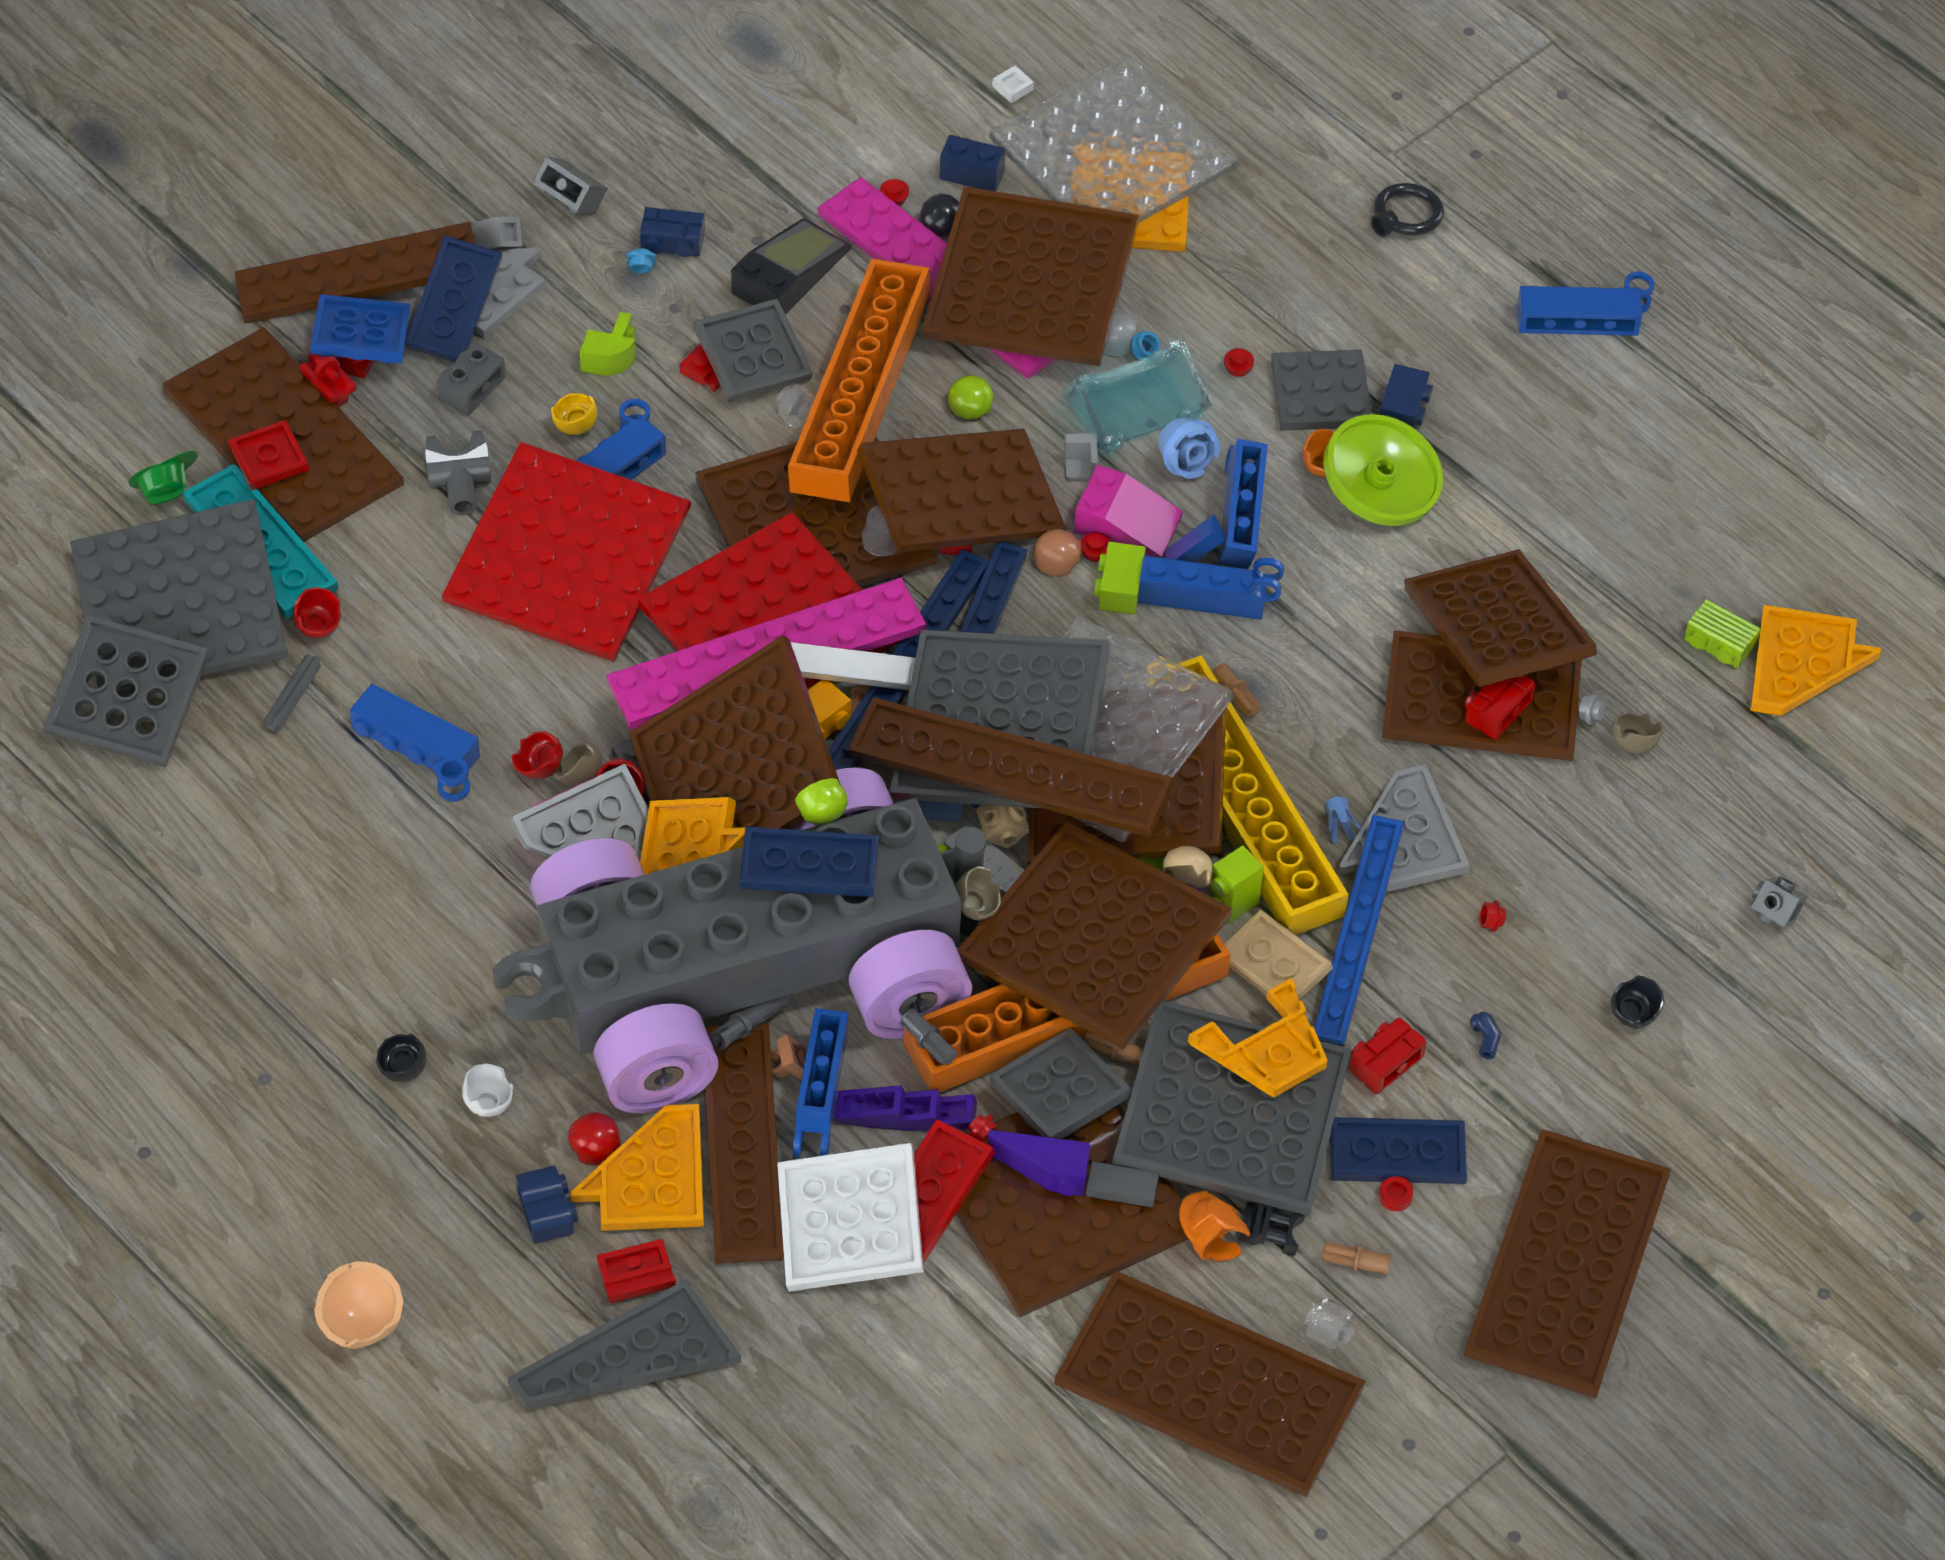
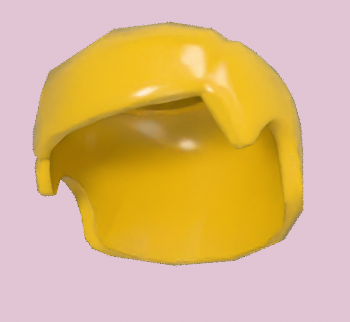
(574, 413)

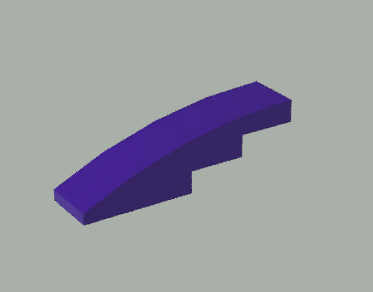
(901, 1110)

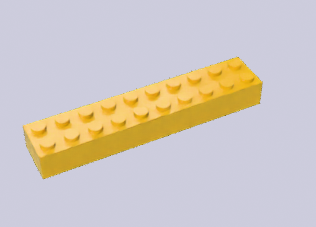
(1261, 817)

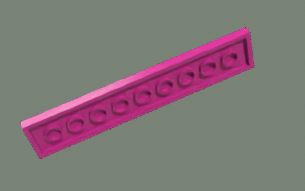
(896, 236)
(850, 622)

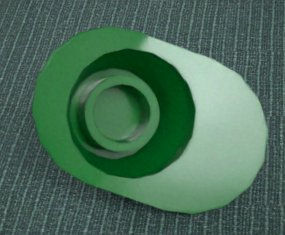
(164, 480)

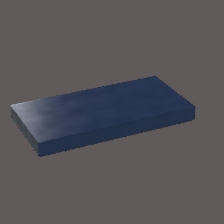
(453, 299)
(809, 861)
(1398, 1147)

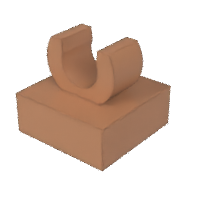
(791, 1055)

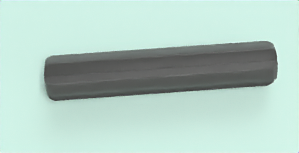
(292, 693)

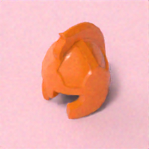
(1206, 1222)

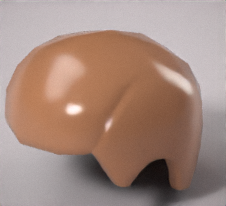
(1057, 552)

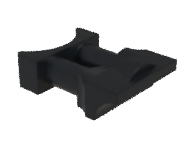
(1259, 1216)

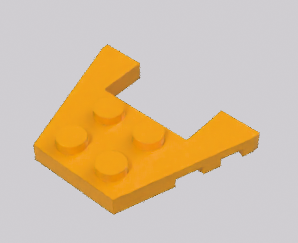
(1274, 1056)

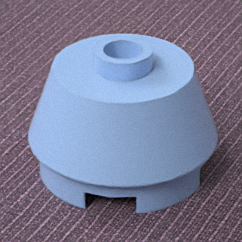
(1188, 447)

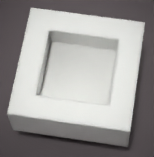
(1013, 84)

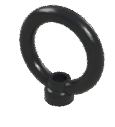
(1387, 221)

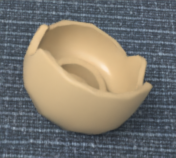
(1189, 866)

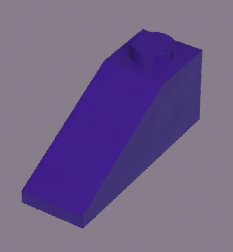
(1047, 1161)

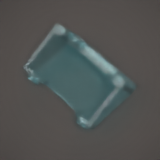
(1138, 396)

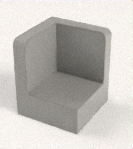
(498, 233)
(1080, 456)

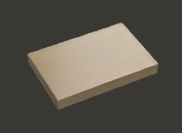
(1271, 954)

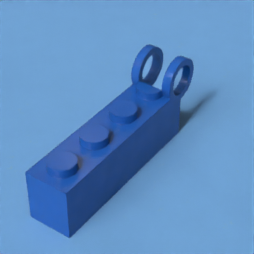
(1584, 308)
(632, 447)
(1243, 502)
(1209, 586)
(418, 736)
(821, 1078)

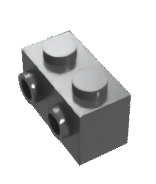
(570, 185)
(471, 378)

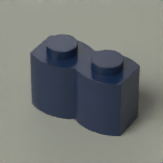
(545, 1204)

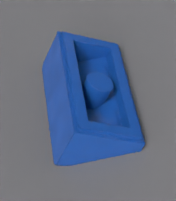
(1197, 542)

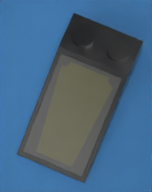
(787, 265)

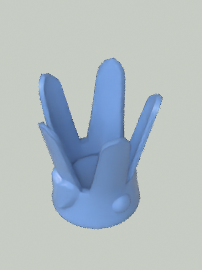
(1338, 811)

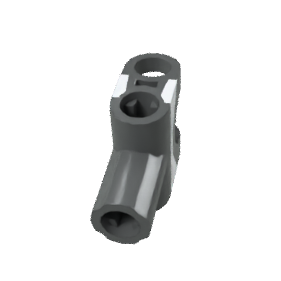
(458, 471)

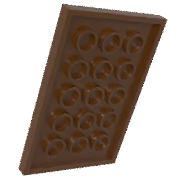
(960, 489)
(1500, 617)
(1430, 694)

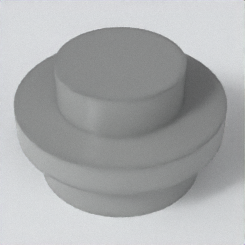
(1592, 709)

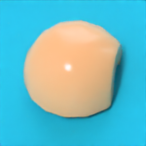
(358, 1305)

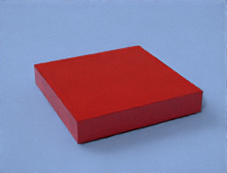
(268, 455)

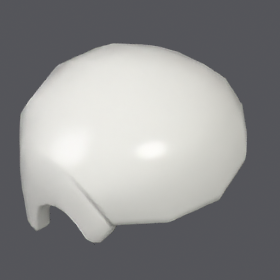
(487, 1090)

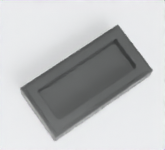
(1122, 1184)

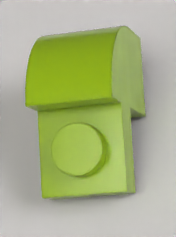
(607, 352)

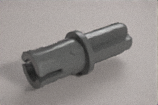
(928, 1037)

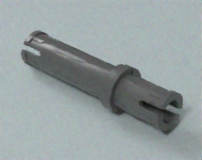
(743, 1022)

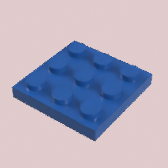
(360, 328)

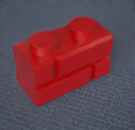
(1499, 704)
(1387, 1054)

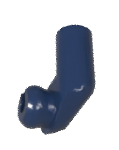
(1486, 1024)

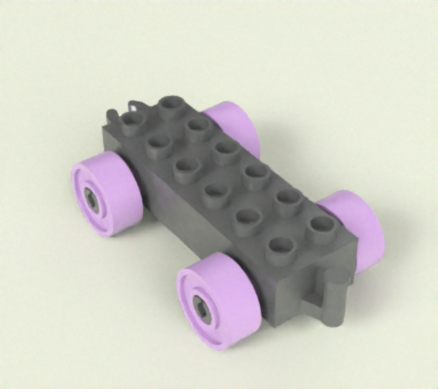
(661, 951)

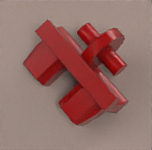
(329, 379)

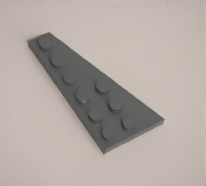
(644, 1345)

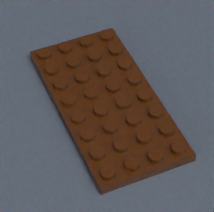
(262, 385)
(1567, 1263)
(1210, 1383)

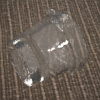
(876, 535)

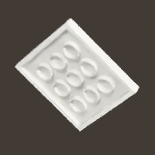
(850, 1217)

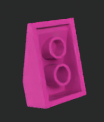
(1126, 512)

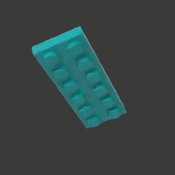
(289, 559)

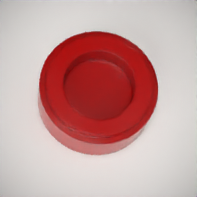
(1396, 1193)

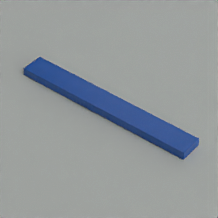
(1358, 930)

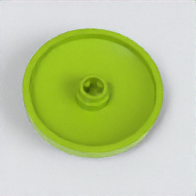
(1383, 470)

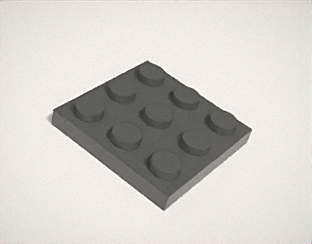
(753, 350)
(1319, 388)
(1060, 1085)

